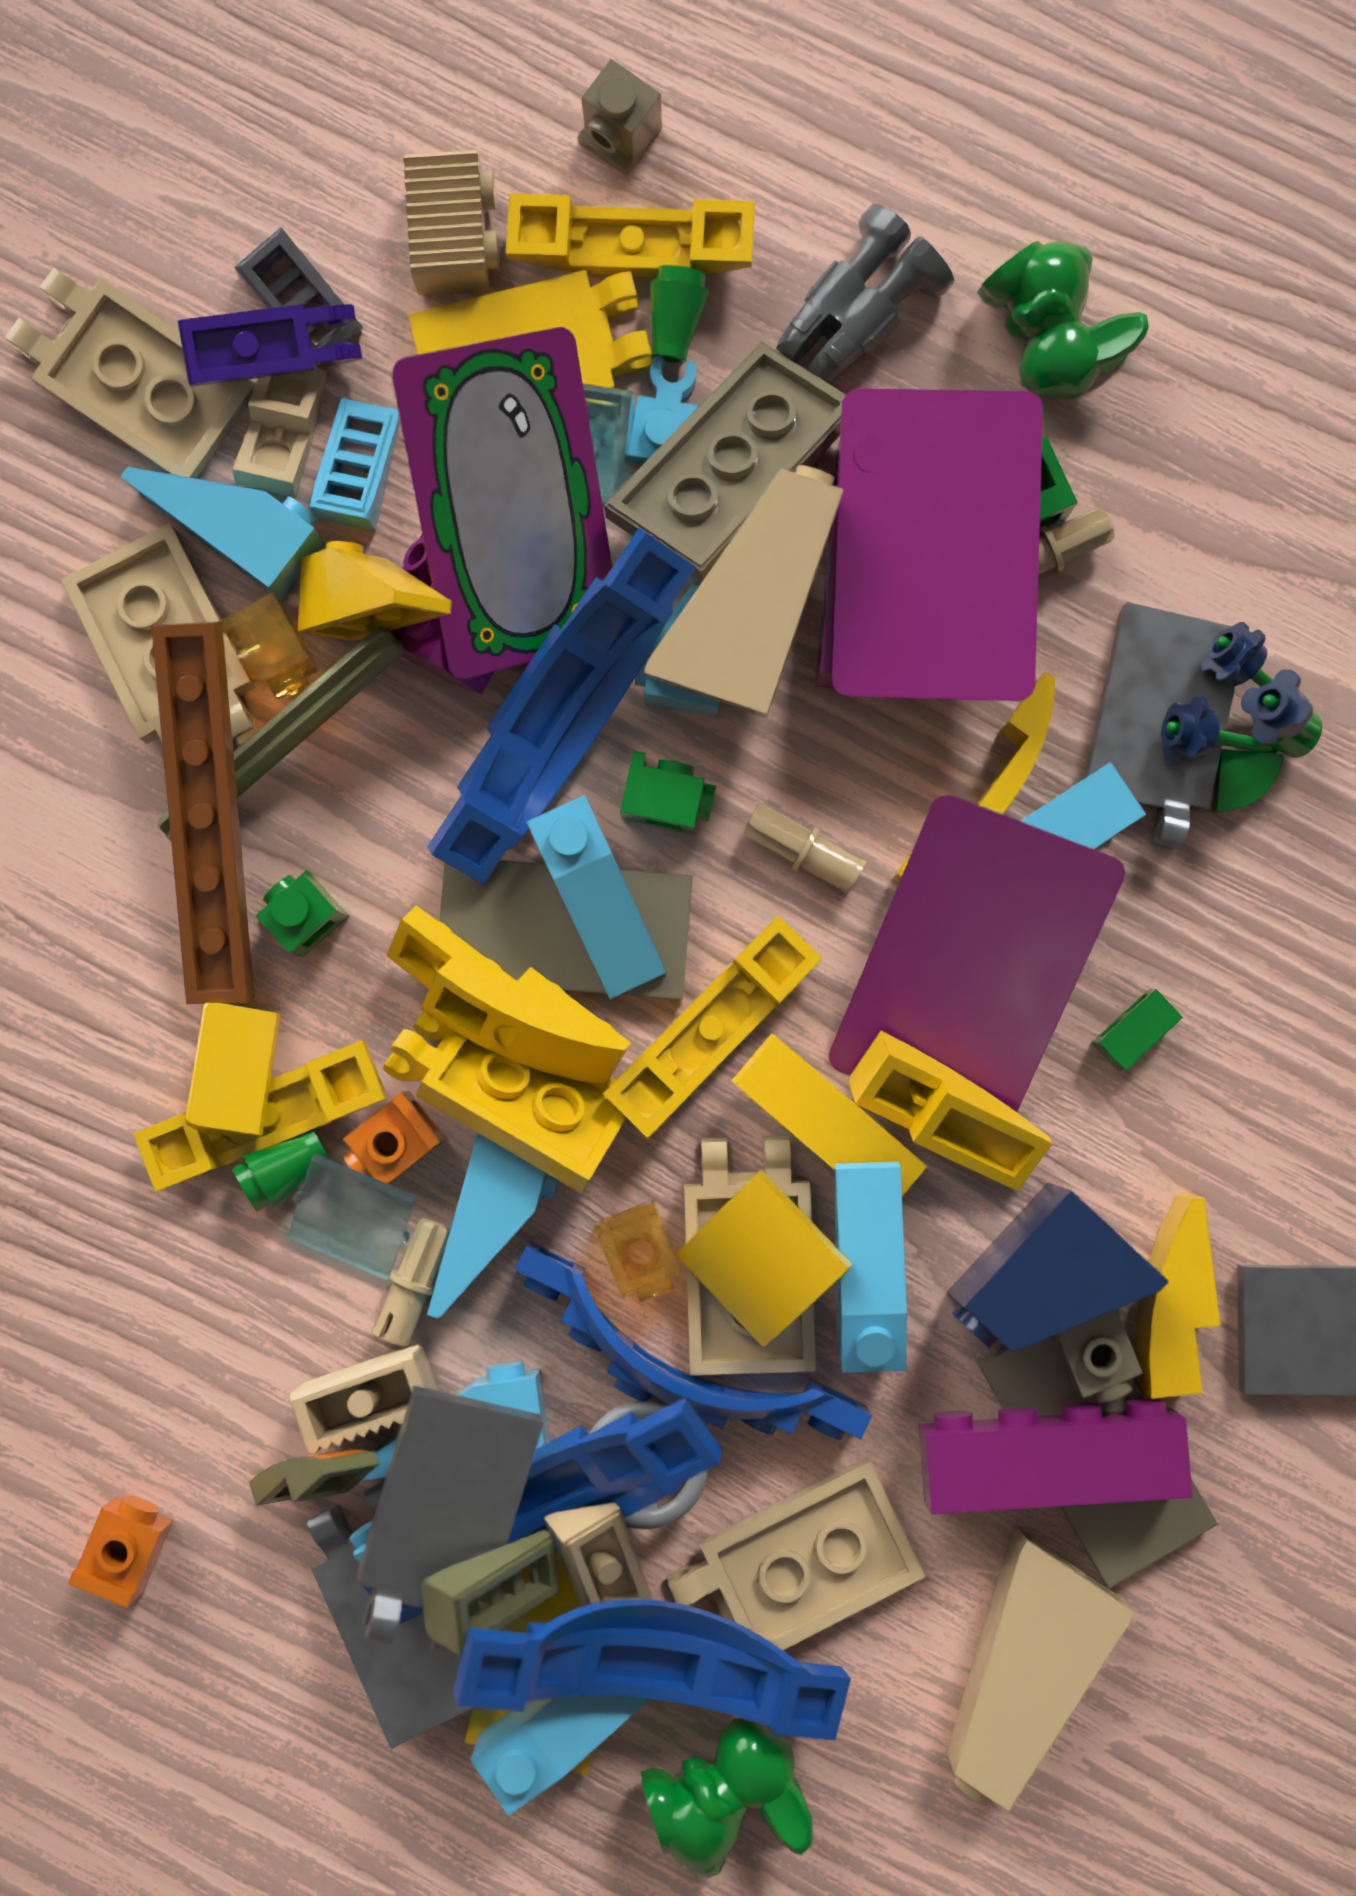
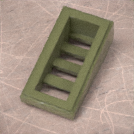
(452, 1593)

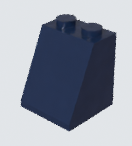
(1050, 1273)

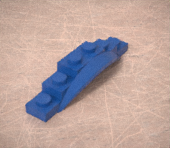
(560, 705)
(643, 1374)
(618, 1464)
(653, 1654)

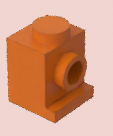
(411, 1126)
(111, 1574)

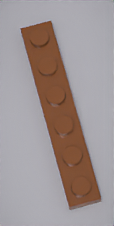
(203, 811)

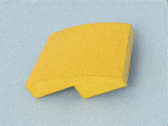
(763, 1259)

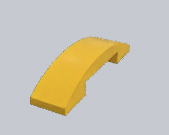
(635, 240)
(1028, 730)
(712, 1026)
(296, 1104)

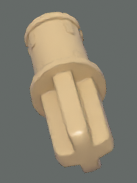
(1073, 539)
(804, 847)
(412, 1283)

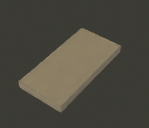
(727, 455)
(525, 924)
(1115, 1535)

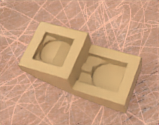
(280, 431)

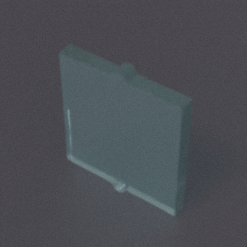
(351, 1216)

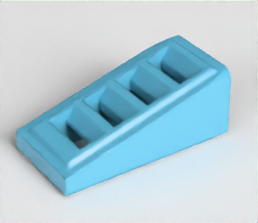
(344, 510)

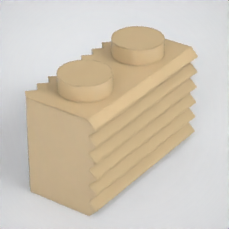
(448, 222)
(360, 1397)

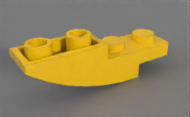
(517, 1019)

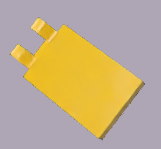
(544, 305)
(531, 1113)

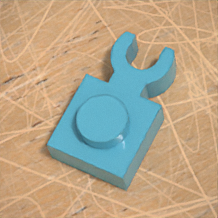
(660, 416)

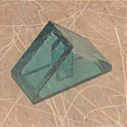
(611, 425)

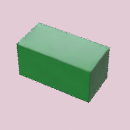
(1137, 1029)

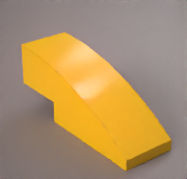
(820, 1112)
(947, 1112)
(1187, 1302)

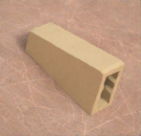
(750, 604)
(1031, 1668)

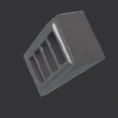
(270, 253)

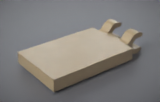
(130, 376)
(144, 587)
(715, 1336)
(805, 1559)

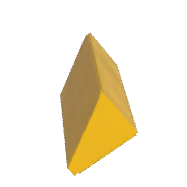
(232, 1070)

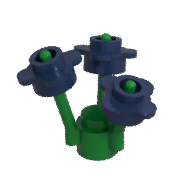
(1278, 708)

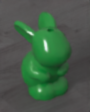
(1046, 298)
(705, 1806)

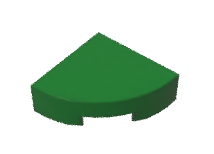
(1243, 778)

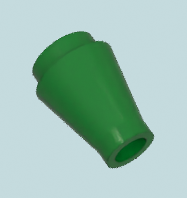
(676, 309)
(277, 1170)

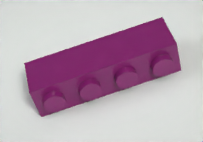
(1054, 1458)

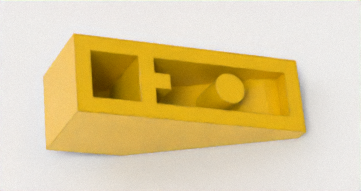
(355, 592)

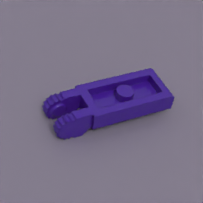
(261, 343)

